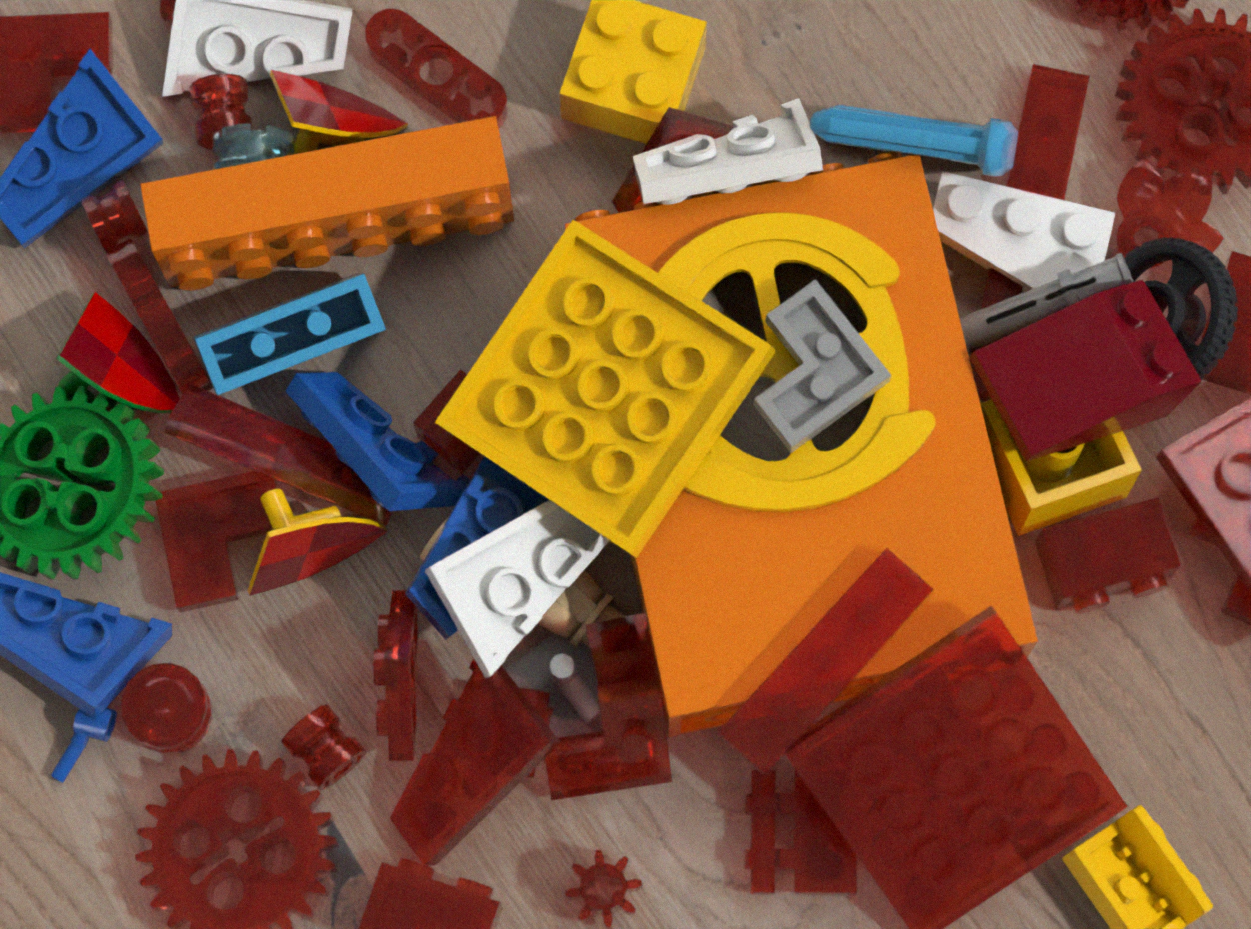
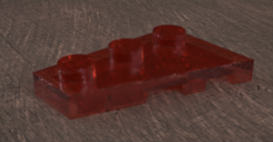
(478, 759)

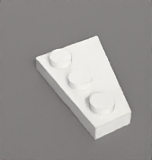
(253, 39)
(749, 154)
(1018, 230)
(512, 578)

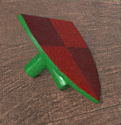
(115, 360)

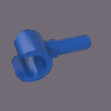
(83, 728)

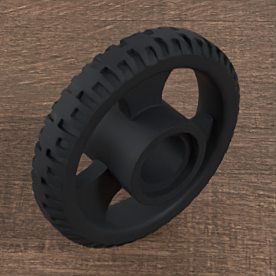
(1186, 313)

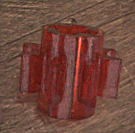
(615, 877)

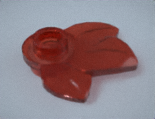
(1167, 207)

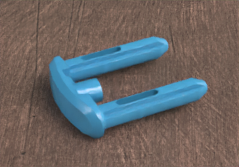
(987, 145)

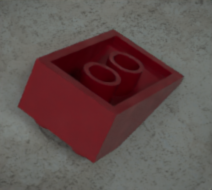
(1087, 371)

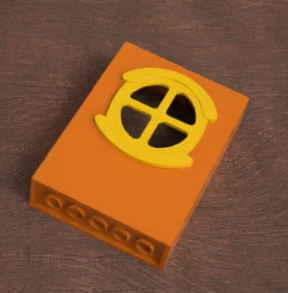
(772, 545)

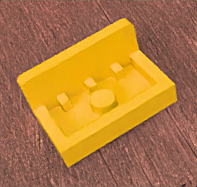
(1137, 876)

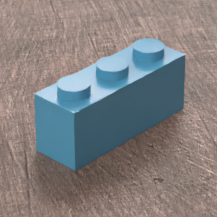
(289, 333)

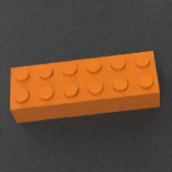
(328, 204)

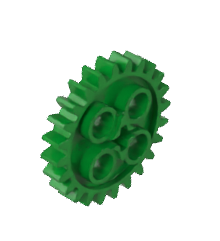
(78, 432)

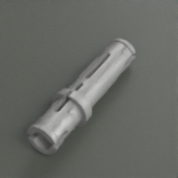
(1031, 306)

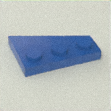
(75, 152)
(392, 466)
(485, 505)
(73, 646)

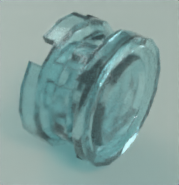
(243, 145)

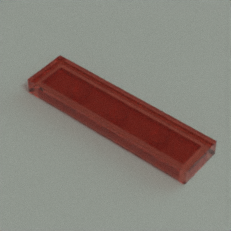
(271, 450)
(825, 662)

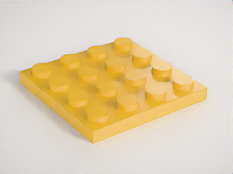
(605, 387)

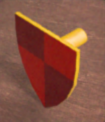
(330, 113)
(306, 542)

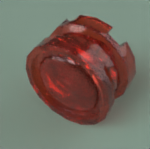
(166, 708)

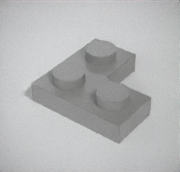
(833, 371)

